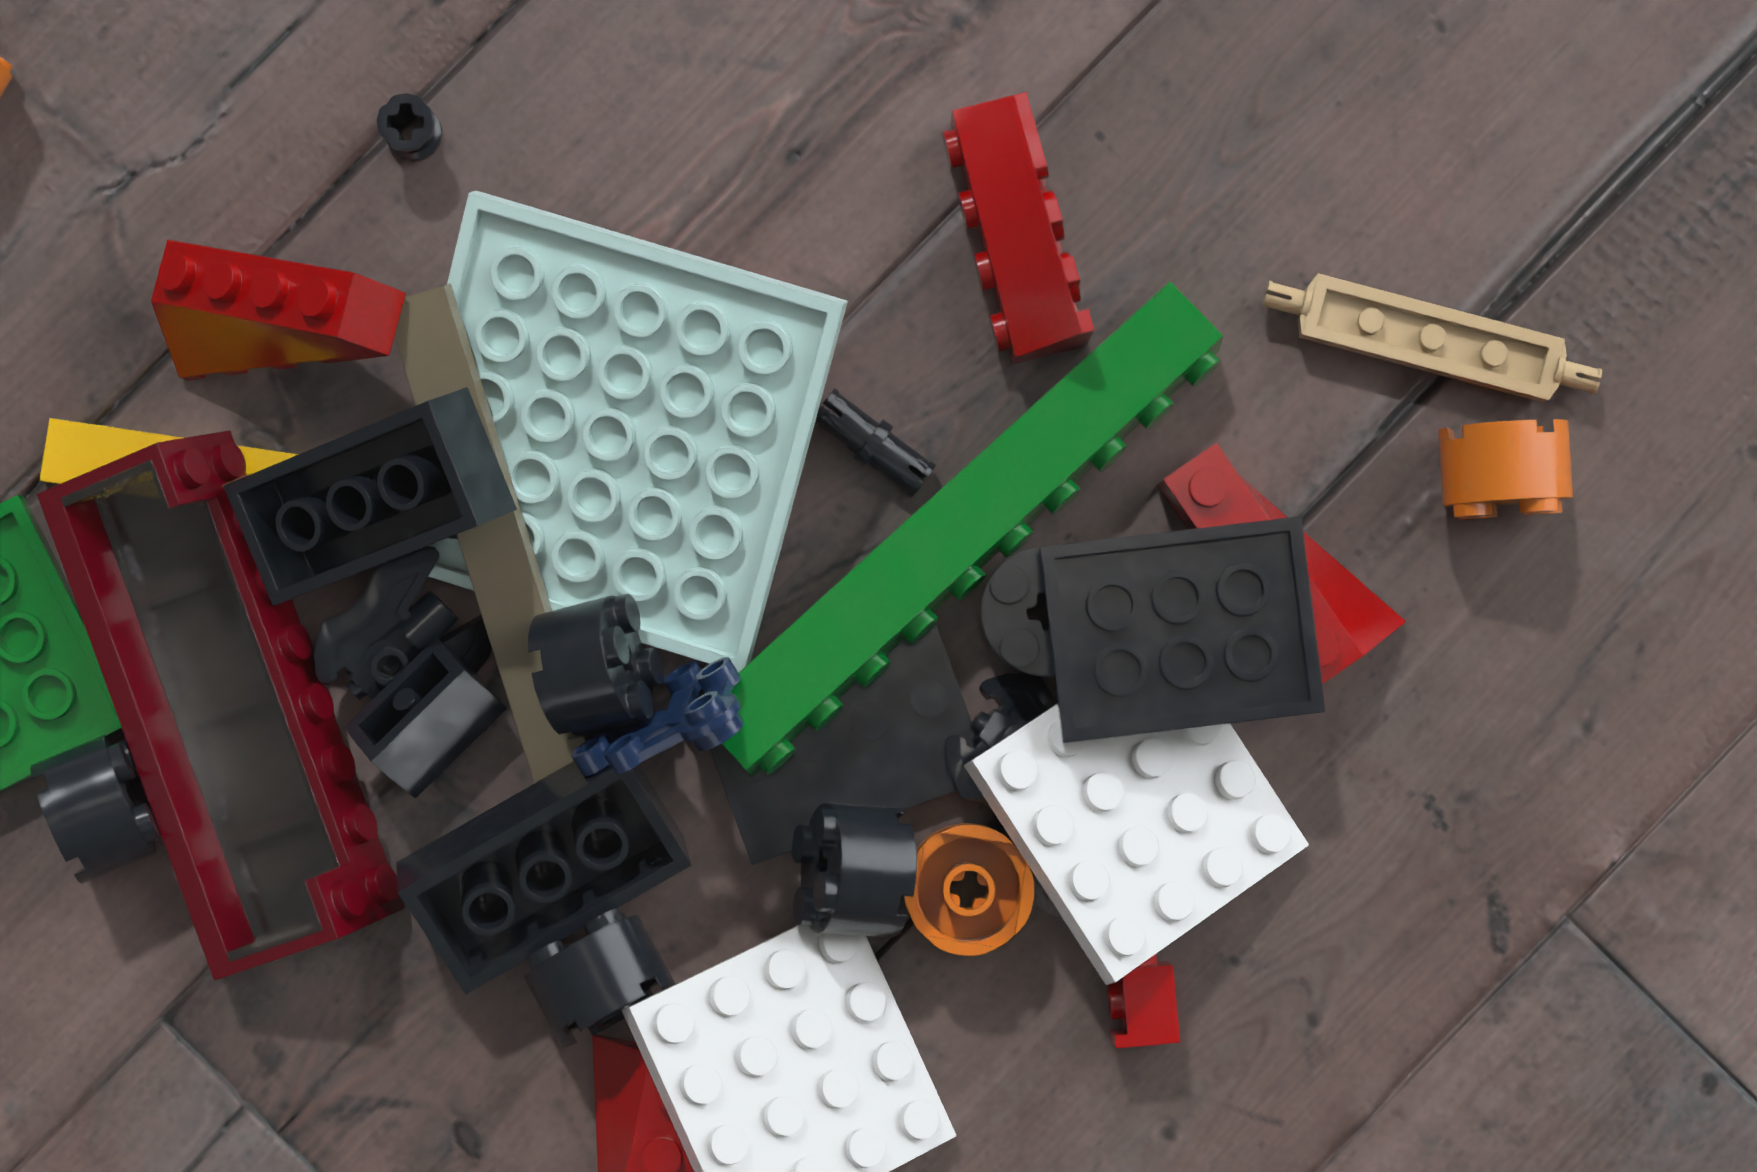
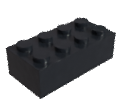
(370, 496)
(539, 868)

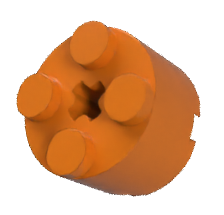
(1505, 467)
(990, 918)

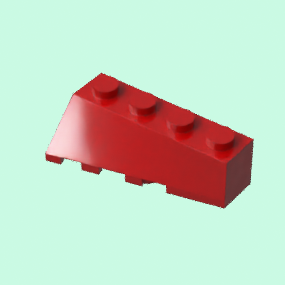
(1017, 229)
(257, 311)
(1345, 611)
(630, 1115)

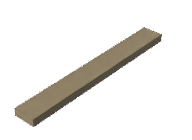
(499, 551)

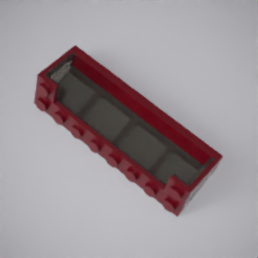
(220, 706)

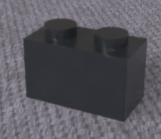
(425, 718)

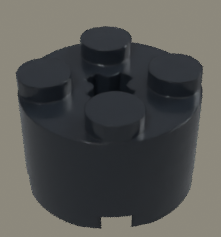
(1004, 618)
(594, 666)
(96, 807)
(854, 870)
(596, 976)

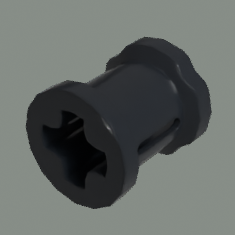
(396, 114)

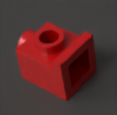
(1146, 1005)

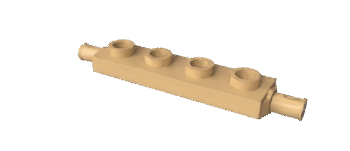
(1431, 338)

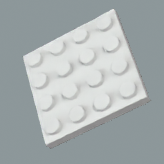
(1136, 829)
(790, 1061)

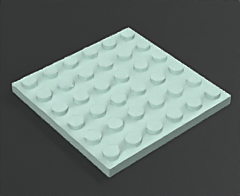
(642, 416)

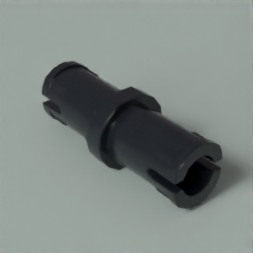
(873, 442)

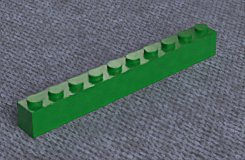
(968, 524)

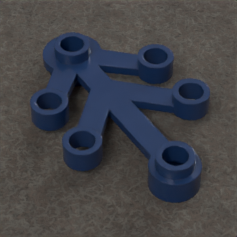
(703, 720)

